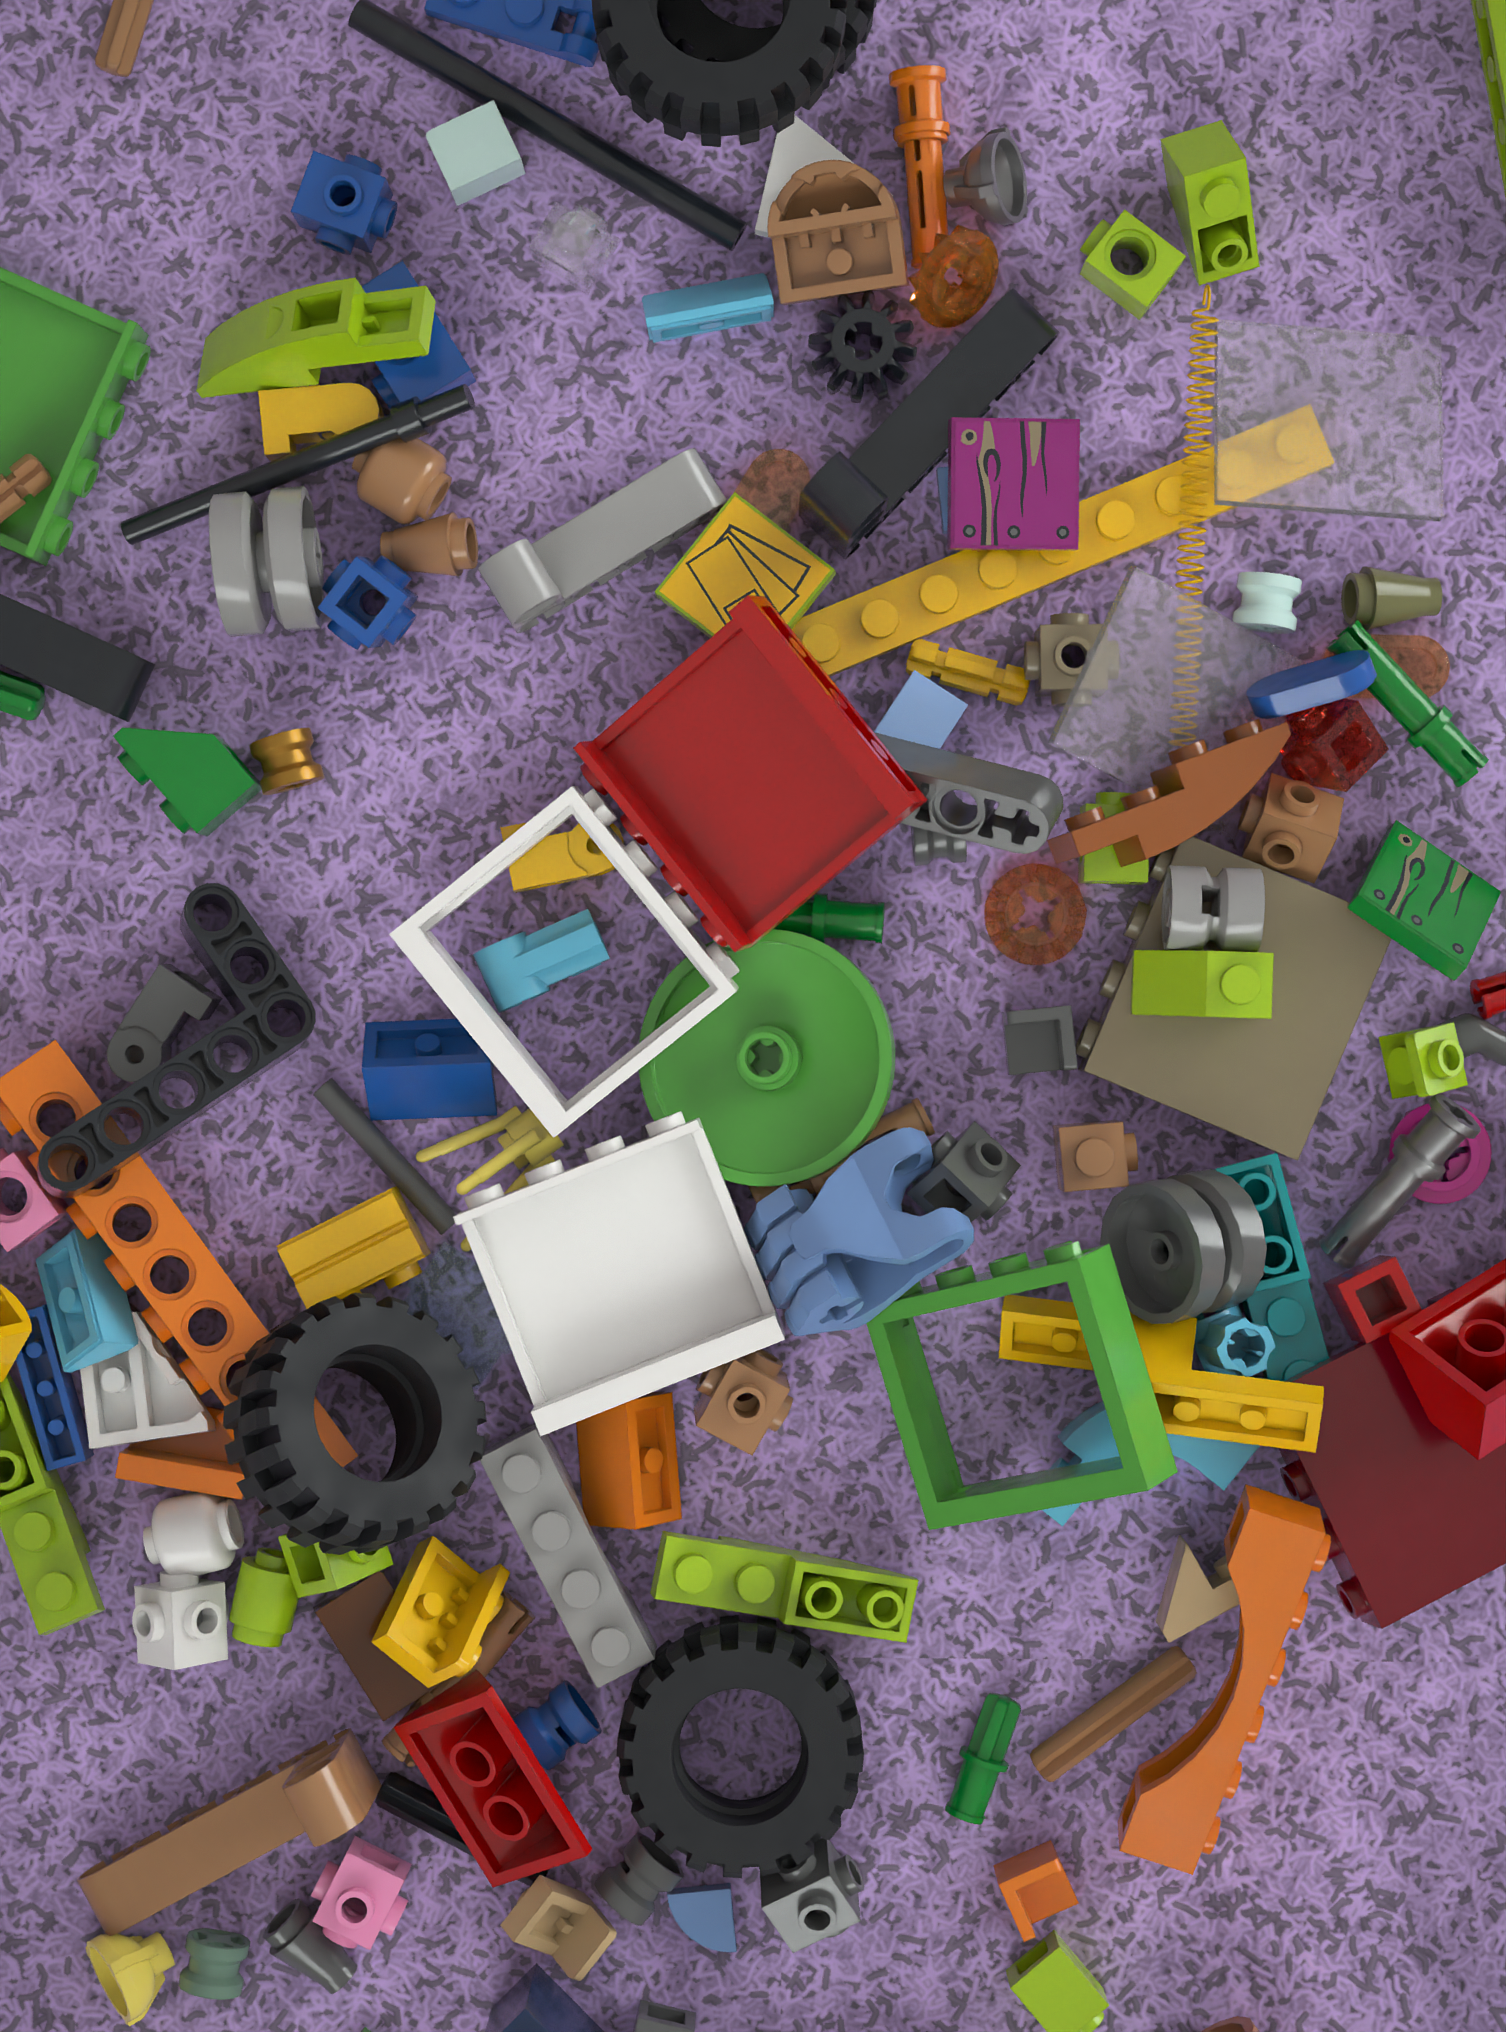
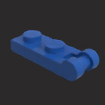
(526, 24)

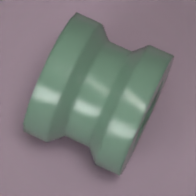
(214, 1964)

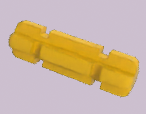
(968, 672)

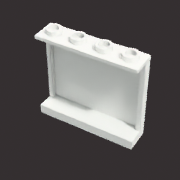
(620, 1272)

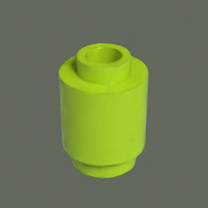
(263, 1599)

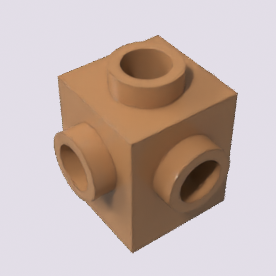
(1291, 827)
(738, 1417)

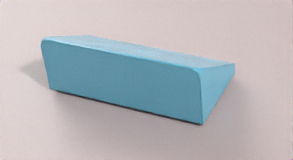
(708, 307)
(85, 1302)

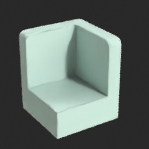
(475, 152)

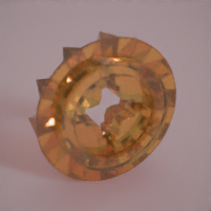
(977, 265)
(1005, 907)

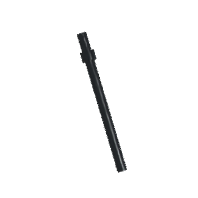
(406, 421)

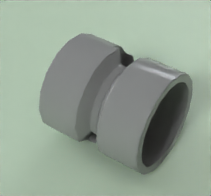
(1235, 911)

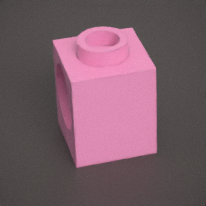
(40, 1210)

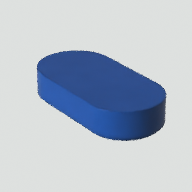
(1311, 684)

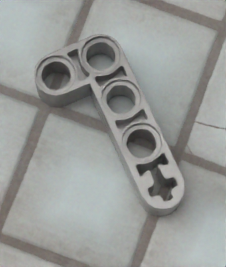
(602, 540)

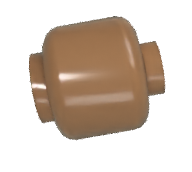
(403, 479)

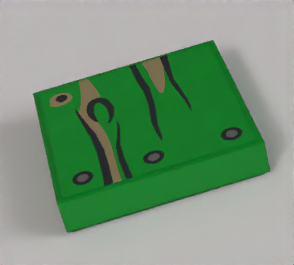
(1424, 900)

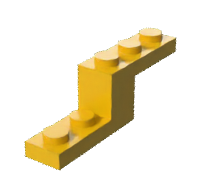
(1188, 1399)

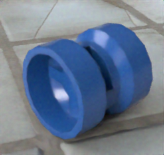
(557, 1725)

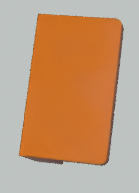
(184, 1462)
(630, 1464)

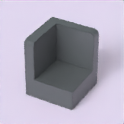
(1039, 1040)

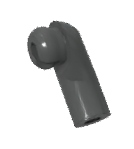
(1480, 1037)

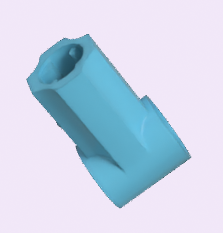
(530, 963)
(1232, 1344)

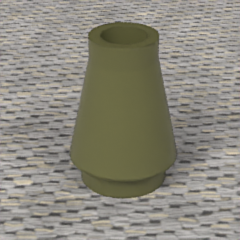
(1388, 597)

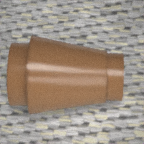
(433, 546)

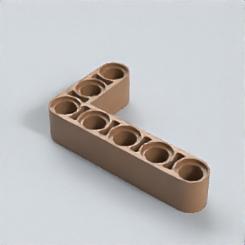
(314, 1793)

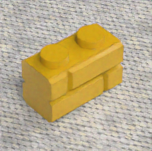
(356, 1250)

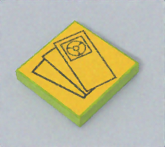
(741, 557)

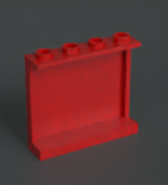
(749, 776)

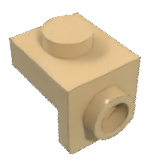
(560, 1924)

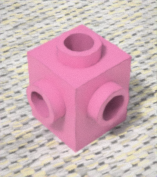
(361, 1895)

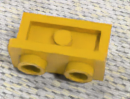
(439, 1613)

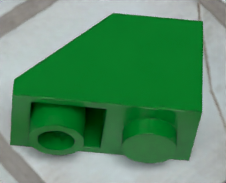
(193, 771)

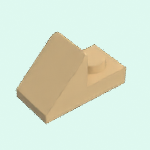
(1192, 1598)

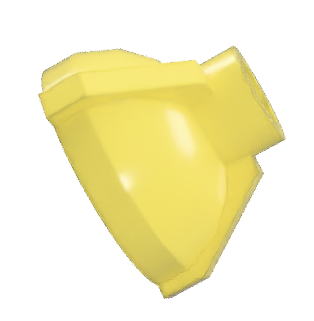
(130, 1970)

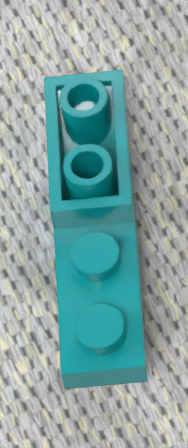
(1283, 1294)

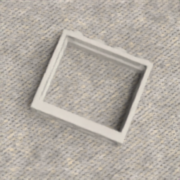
(487, 1026)

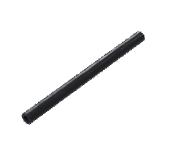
(547, 124)

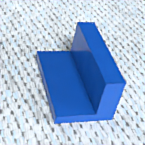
(425, 1071)

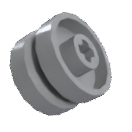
(266, 561)

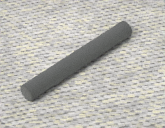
(385, 1155)

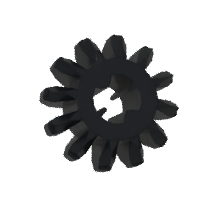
(882, 335)

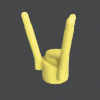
(522, 1143)

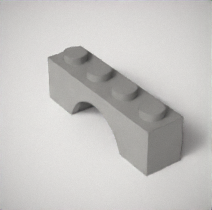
(567, 1555)

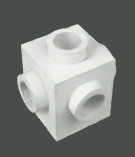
(181, 1621)

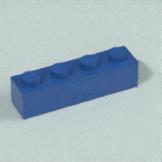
(52, 1396)

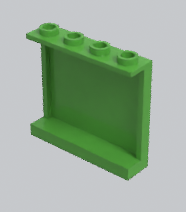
(58, 401)

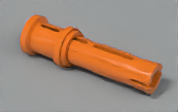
(921, 136)

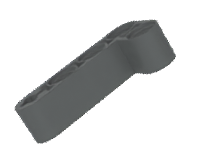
(1016, 790)

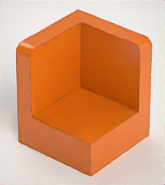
(1034, 1886)

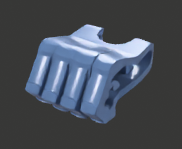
(853, 1245)

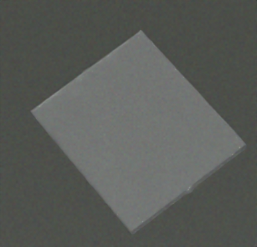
(1328, 421)
(1163, 680)

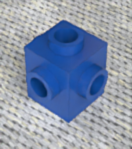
(331, 186)
(345, 599)

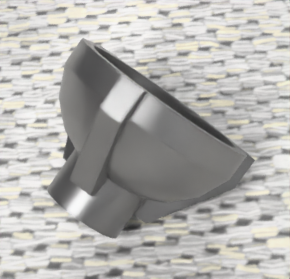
(990, 179)

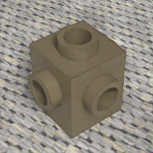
(1044, 658)

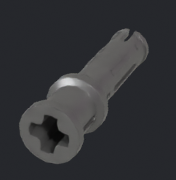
(1415, 1160)

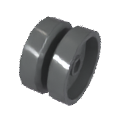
(1185, 1245)

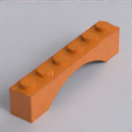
(1178, 1792)

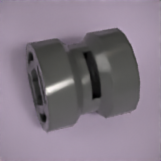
(638, 1879)

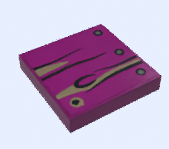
(1013, 484)

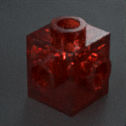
(1331, 745)

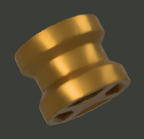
(286, 761)

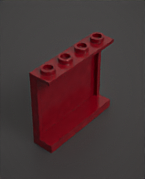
(1393, 1490)

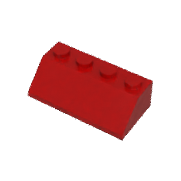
(1459, 1361)

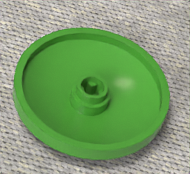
(783, 1067)

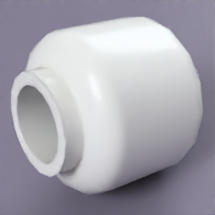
(194, 1534)

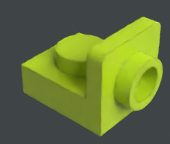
(1423, 1061)

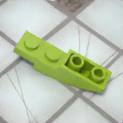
(312, 328)
(41, 1524)
(784, 1585)

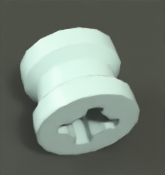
(1267, 602)

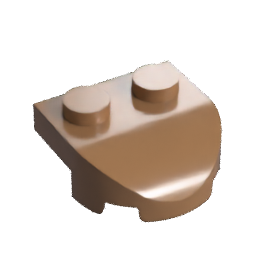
(835, 234)

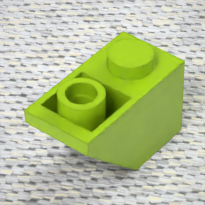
(1211, 200)

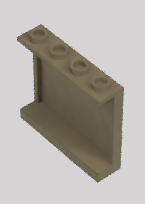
(1243, 1072)

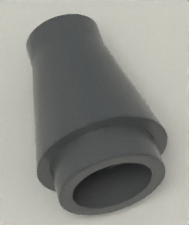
(305, 1947)

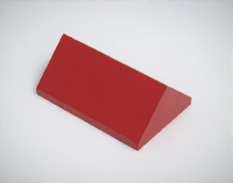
(491, 1783)

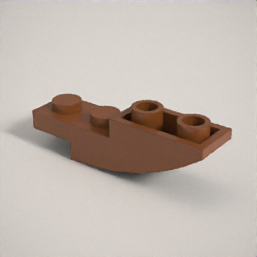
(1182, 801)

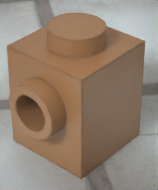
(1094, 1155)

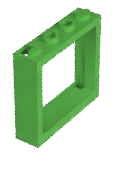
(1117, 1362)

